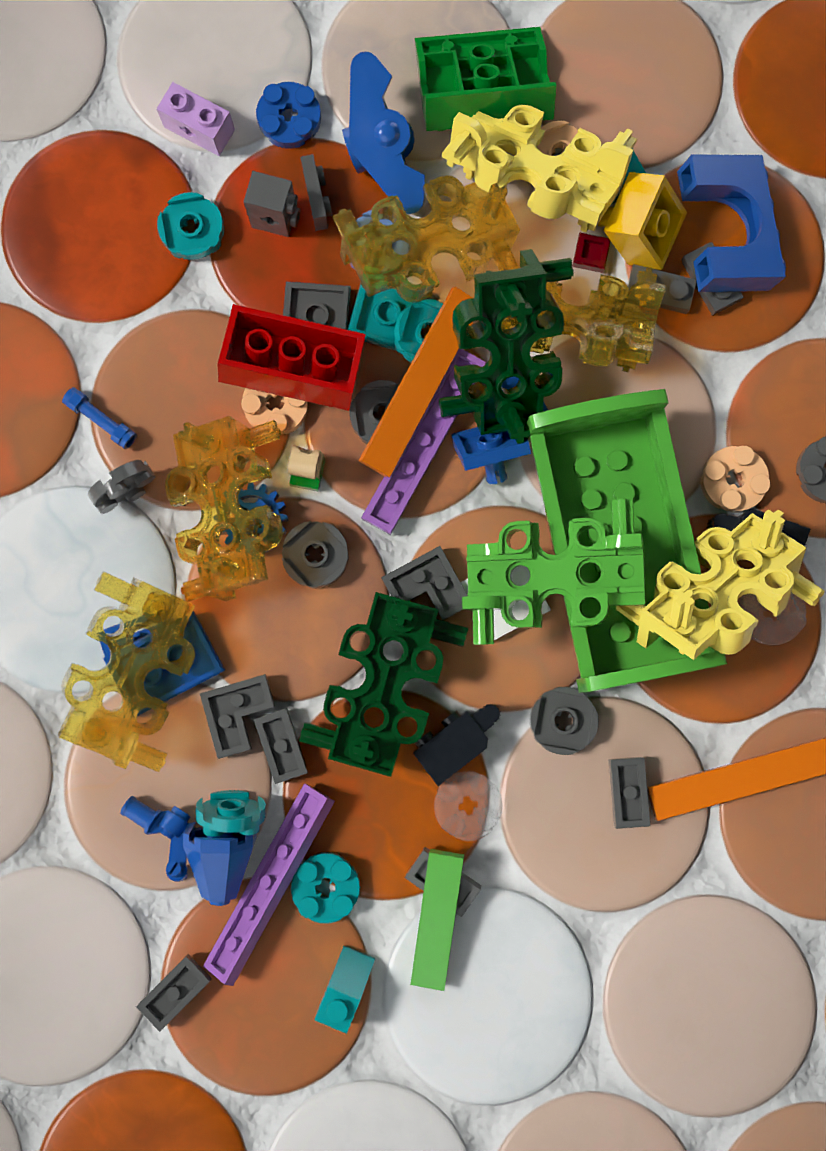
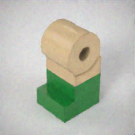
(306, 468)

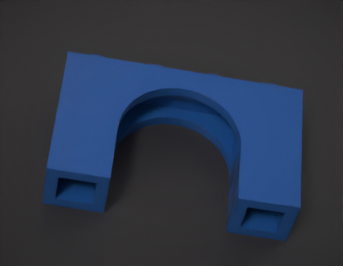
(743, 186)

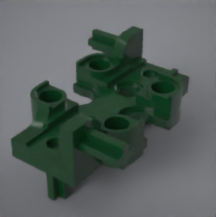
(497, 296)
(354, 740)

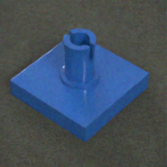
(488, 451)

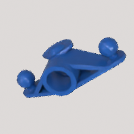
(379, 136)

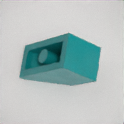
(344, 989)

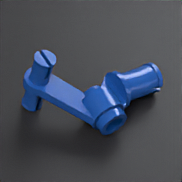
(169, 824)

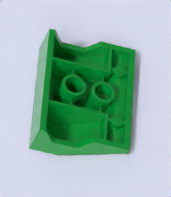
(483, 74)

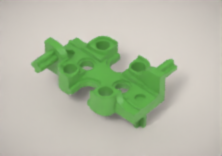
(617, 555)

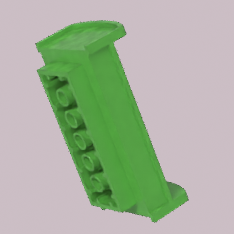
(606, 454)

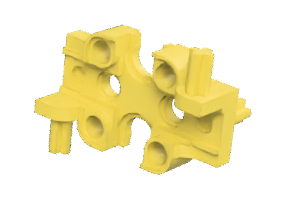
(576, 182)
(725, 623)

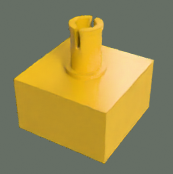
(644, 220)

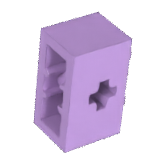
(195, 119)

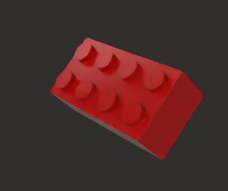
(290, 357)

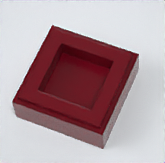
(591, 252)

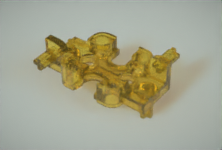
(380, 268)
(611, 323)
(230, 447)
(117, 731)

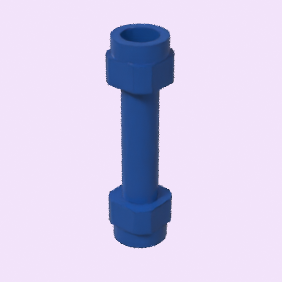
(79, 403)

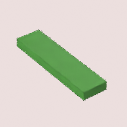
(437, 919)

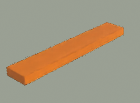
(415, 390)
(738, 779)

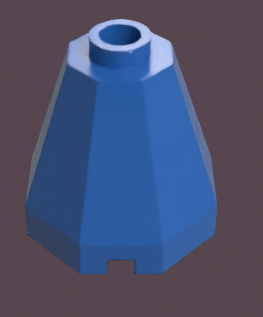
(217, 862)

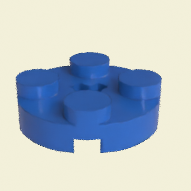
(285, 96)

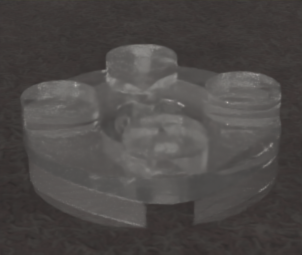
(786, 625)
(484, 816)

